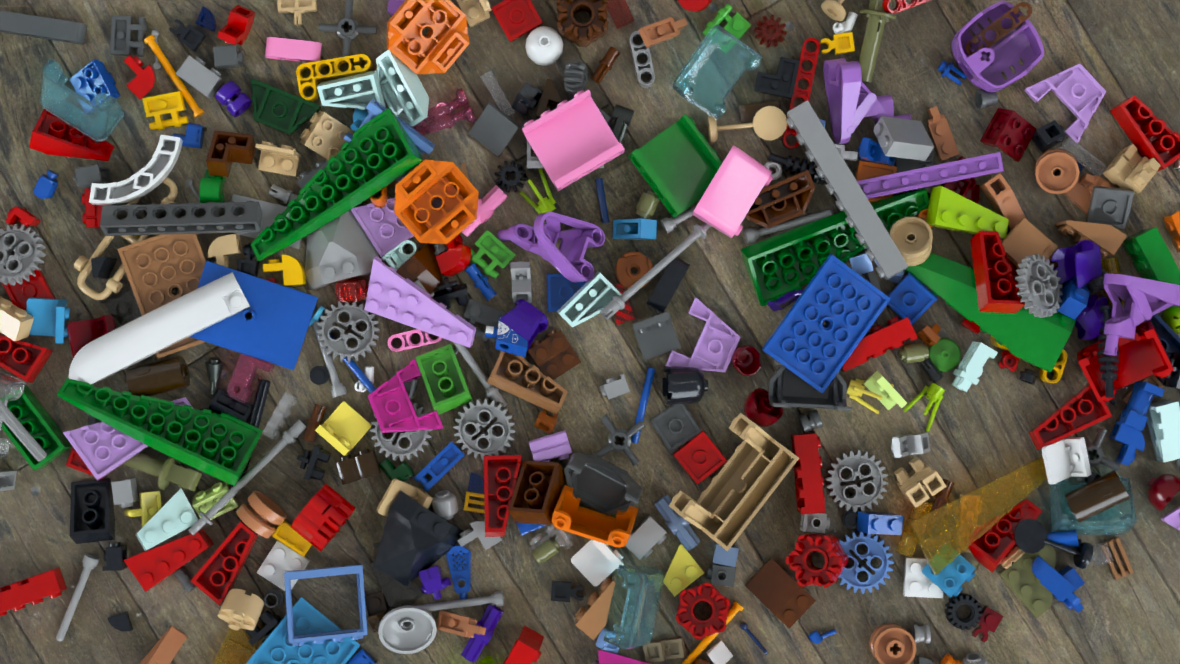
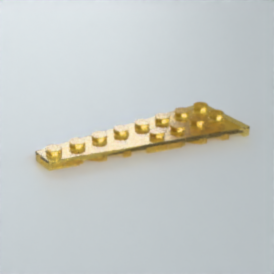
(959, 523)

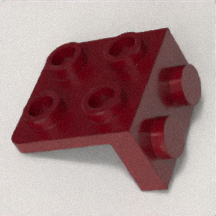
(85, 331)

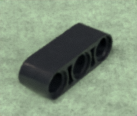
(668, 284)

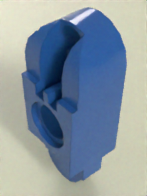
(1054, 581)

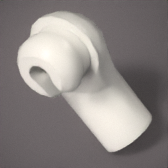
(846, 26)
(369, 372)

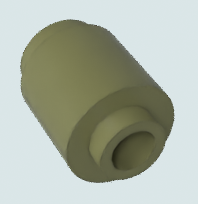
(647, 205)
(913, 352)
(546, 550)

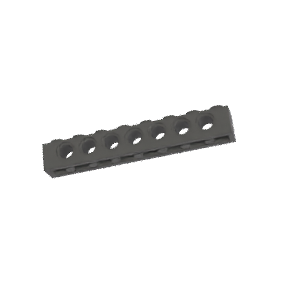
(114, 224)

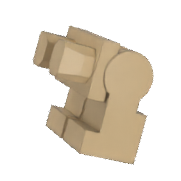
(1131, 170)
(918, 481)

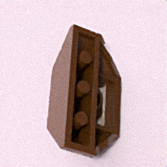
(782, 201)
(424, 267)

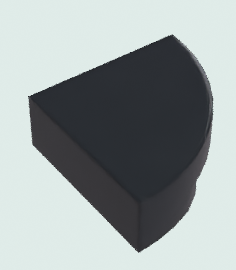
(121, 622)

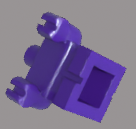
(433, 581)

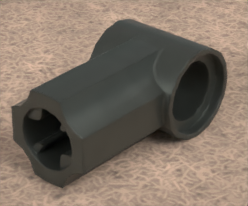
(620, 120)

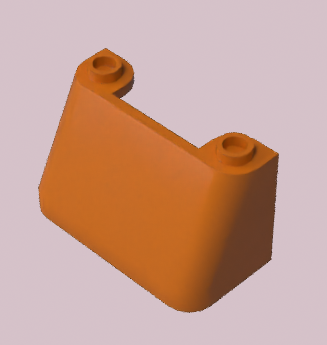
(592, 524)

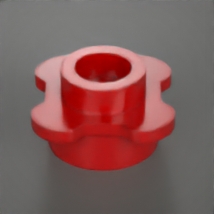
(1012, 366)

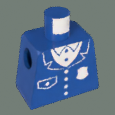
(507, 339)

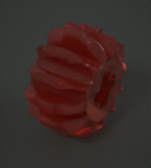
(765, 26)
(351, 290)

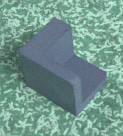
(725, 558)

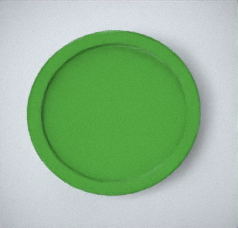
(945, 354)

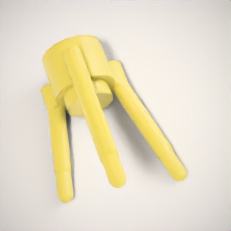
(856, 389)

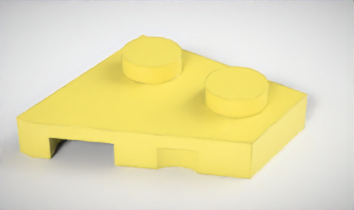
(682, 571)

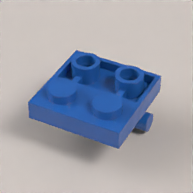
(94, 80)

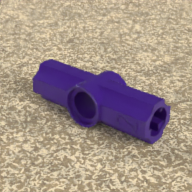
(476, 644)

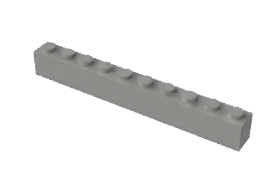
(846, 190)

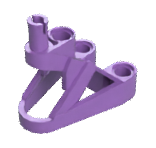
(851, 99)
(543, 238)
(1141, 301)

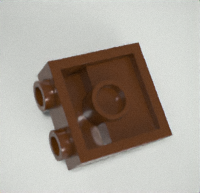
(554, 354)

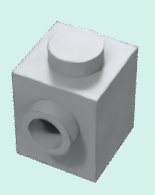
(125, 492)

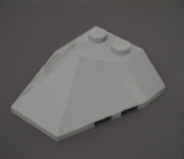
(338, 252)

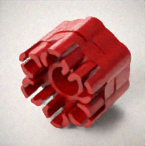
(320, 514)
(806, 571)
(719, 610)

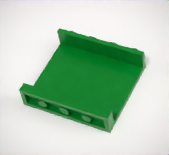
(678, 165)

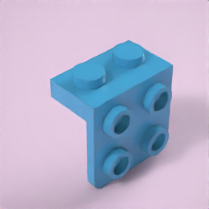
(49, 317)
(951, 576)

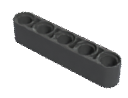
(42, 27)

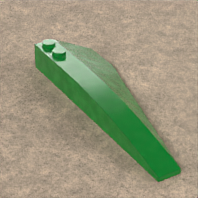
(363, 166)
(796, 255)
(1025, 336)
(196, 437)

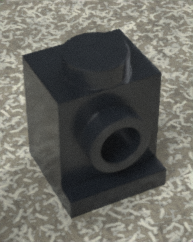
(527, 98)
(1048, 136)
(114, 557)

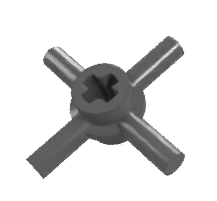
(352, 34)
(612, 445)
(1098, 452)

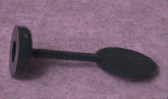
(1032, 537)

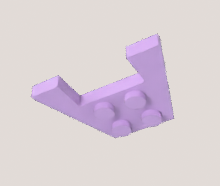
(1076, 91)
(714, 345)

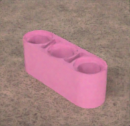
(292, 50)
(408, 344)

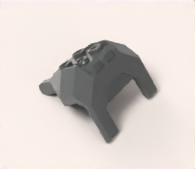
(790, 390)
(601, 483)

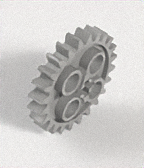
(15, 254)
(1038, 286)
(339, 346)
(473, 416)
(416, 438)
(859, 497)

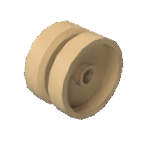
(912, 239)

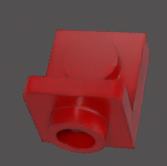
(26, 217)

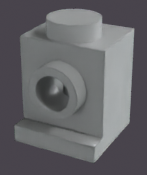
(615, 387)
(808, 519)

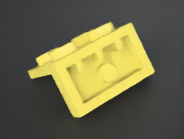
(344, 428)

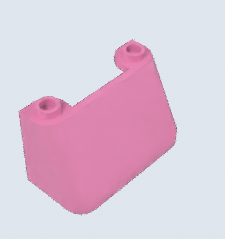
(732, 192)

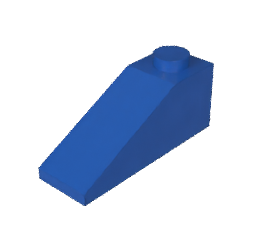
(1073, 298)

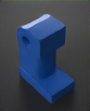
(1139, 403)

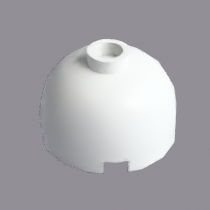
(544, 45)

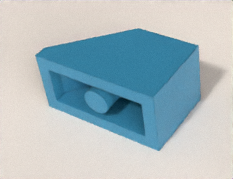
(635, 229)

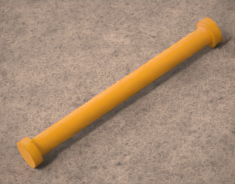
(150, 40)
(708, 639)

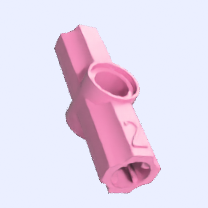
(486, 208)

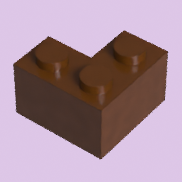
(229, 148)

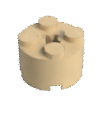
(241, 610)

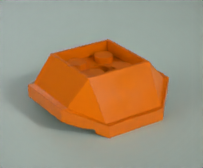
(439, 47)
(423, 185)

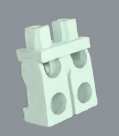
(971, 365)

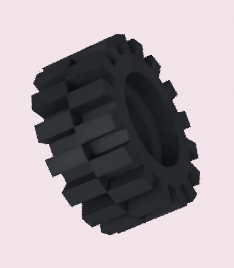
(971, 620)

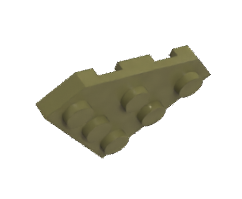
(1026, 584)

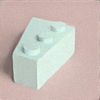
(351, 91)
(588, 300)
(1165, 429)
(168, 521)

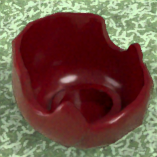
(746, 360)

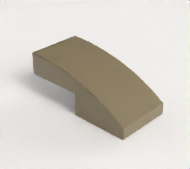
(664, 649)

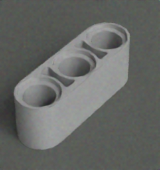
(640, 69)

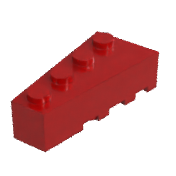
(1147, 131)
(993, 275)
(879, 340)
(22, 358)
(1072, 417)
(808, 473)
(162, 561)
(226, 563)
(31, 590)
(525, 648)

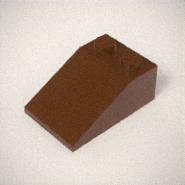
(780, 593)

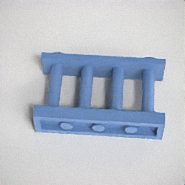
(421, 142)

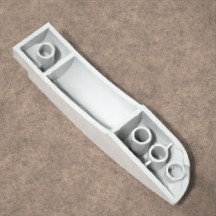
(158, 330)

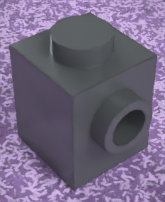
(228, 57)
(721, 575)

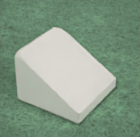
(719, 653)

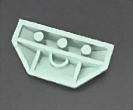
(402, 89)

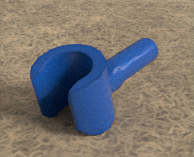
(816, 638)

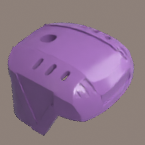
(1018, 44)

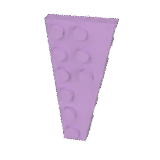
(409, 304)

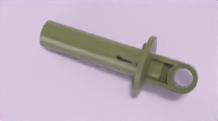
(872, 37)
(166, 471)

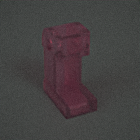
(244, 376)

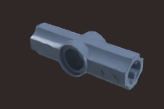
(677, 524)

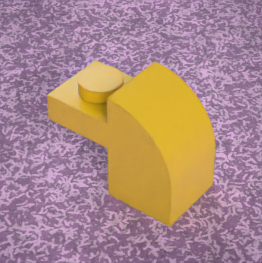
(292, 270)

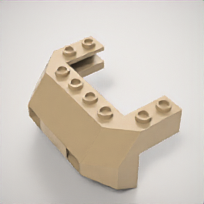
(739, 487)

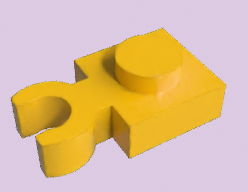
(841, 44)

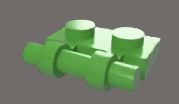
(736, 26)
(495, 250)

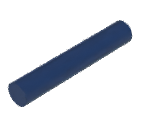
(602, 200)

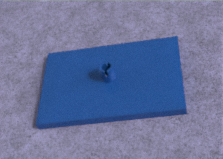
(846, 307)
(277, 321)

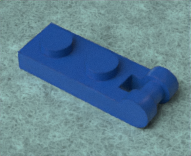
(439, 465)

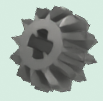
(575, 77)

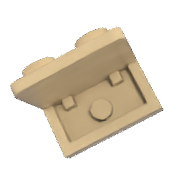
(325, 135)
(394, 489)

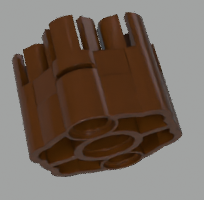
(583, 33)

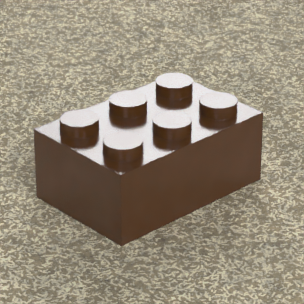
(537, 492)

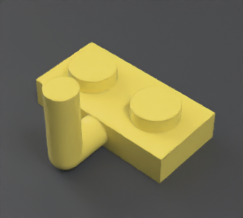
(149, 505)

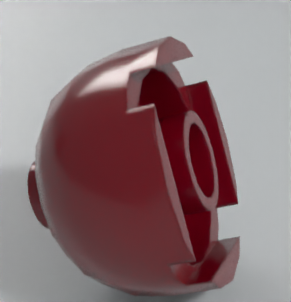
(759, 410)
(1162, 490)

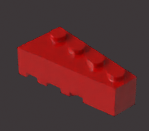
(499, 485)

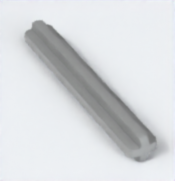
(21, 433)

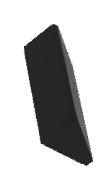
(102, 267)
(225, 404)

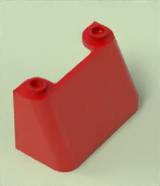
(1137, 360)

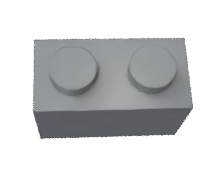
(200, 77)
(645, 537)

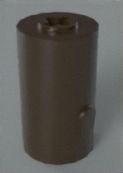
(158, 377)
(1097, 496)

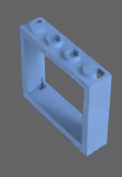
(338, 635)

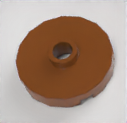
(632, 260)

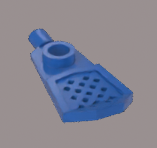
(460, 573)

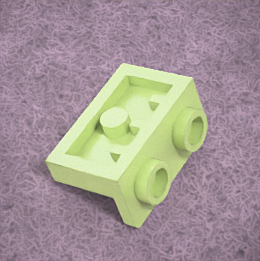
(878, 384)
(206, 499)

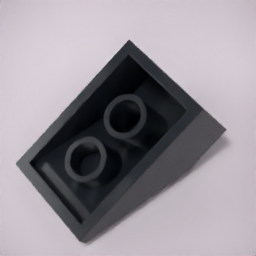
(92, 511)

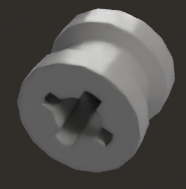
(921, 633)

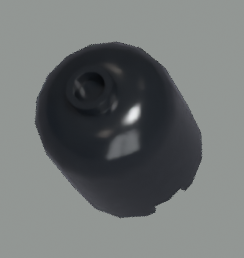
(683, 385)

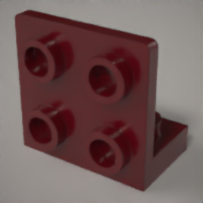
(1009, 133)

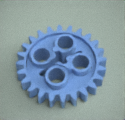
(874, 549)

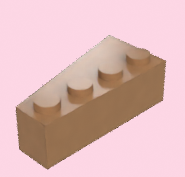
(525, 381)

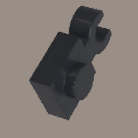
(190, 36)
(562, 591)

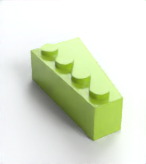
(960, 214)

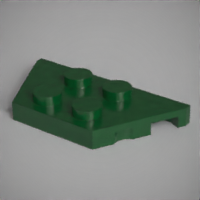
(279, 108)

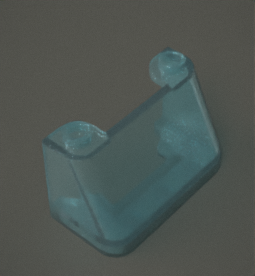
(715, 70)
(92, 118)
(1113, 521)
(640, 607)

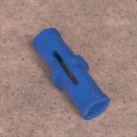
(480, 282)

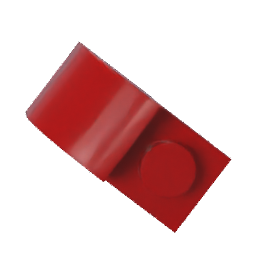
(238, 26)
(145, 77)
(454, 259)

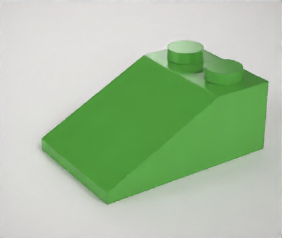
(444, 379)

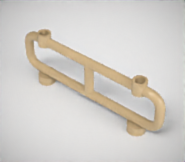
(84, 264)

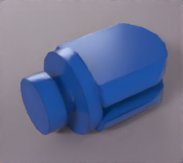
(945, 68)
(46, 185)

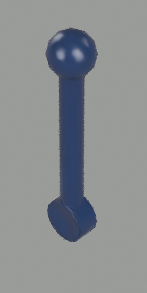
(743, 626)

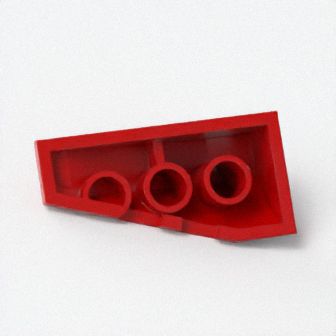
(59, 138)
(999, 540)

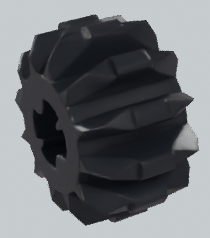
(511, 183)

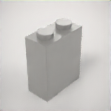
(903, 138)

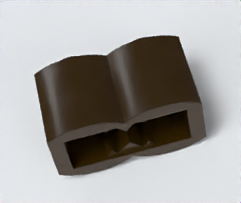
(358, 467)

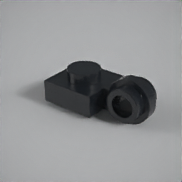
(248, 266)

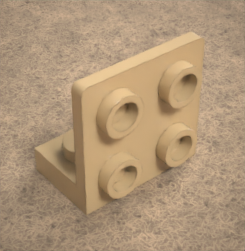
(475, 10)
(278, 160)

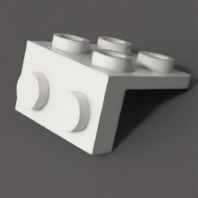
(1066, 459)
(597, 561)

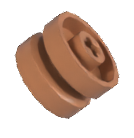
(1061, 181)
(261, 514)
(888, 635)

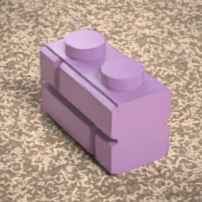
(551, 447)

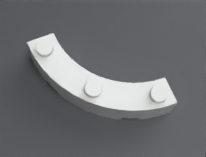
(144, 180)

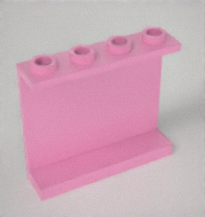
(572, 140)

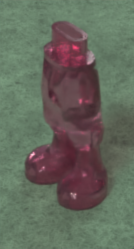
(439, 118)

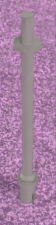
(618, 302)
(491, 391)
(288, 438)

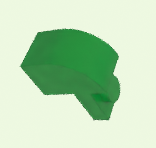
(212, 188)

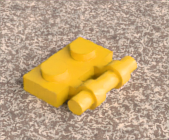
(165, 104)

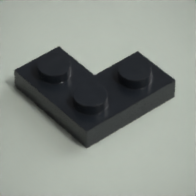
(780, 84)

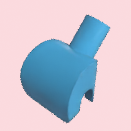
(358, 117)

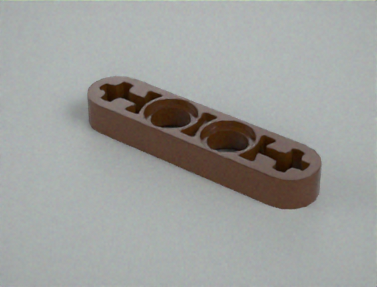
(997, 27)

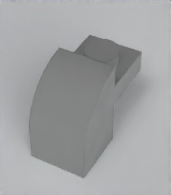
(521, 281)
(910, 444)
(478, 531)

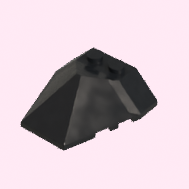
(413, 539)

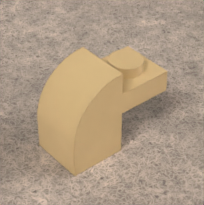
(224, 247)

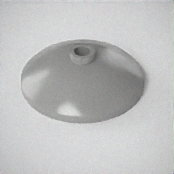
(407, 629)

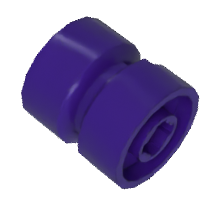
(232, 92)

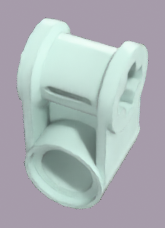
(398, 254)

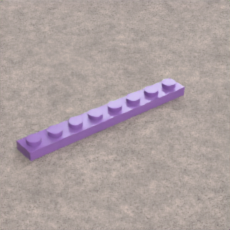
(932, 175)

